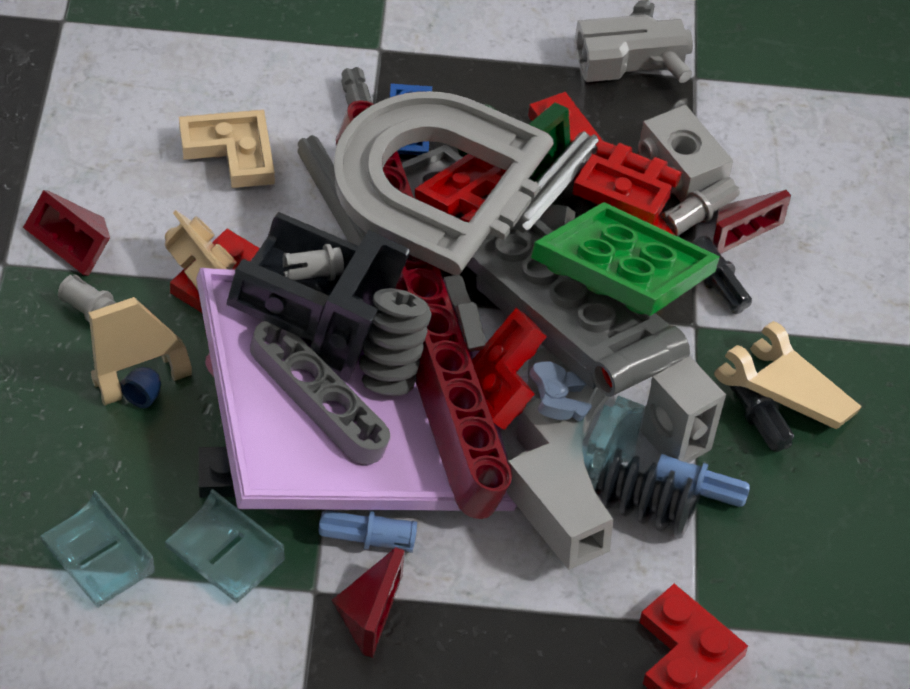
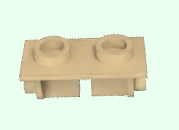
(193, 241)

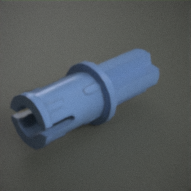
(705, 481)
(369, 530)

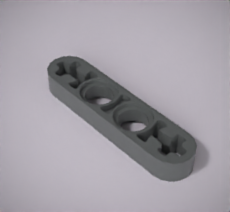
(324, 388)

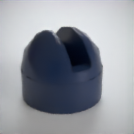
(141, 386)

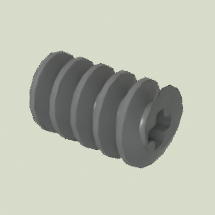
(394, 342)

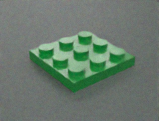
(625, 258)

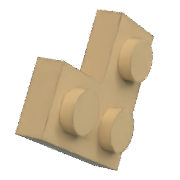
(238, 136)

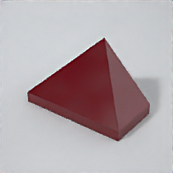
(749, 218)
(68, 230)
(369, 600)

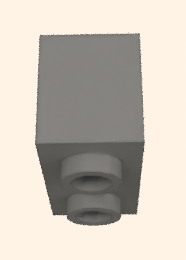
(687, 148)
(682, 411)

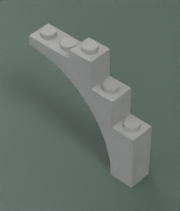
(552, 479)

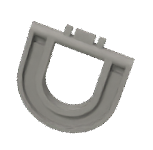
(444, 119)

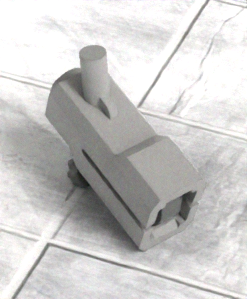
(632, 43)

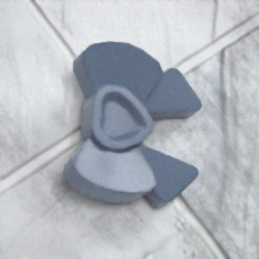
(553, 386)

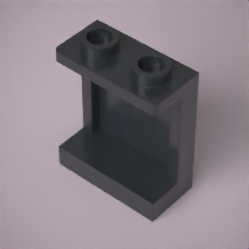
(268, 295)
(351, 305)

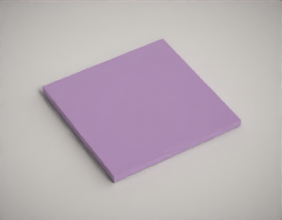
(286, 458)

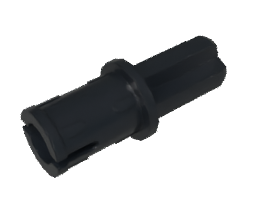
(724, 280)
(765, 415)

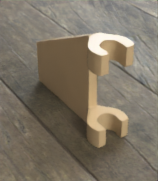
(128, 336)
(788, 379)

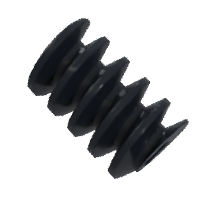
(647, 493)

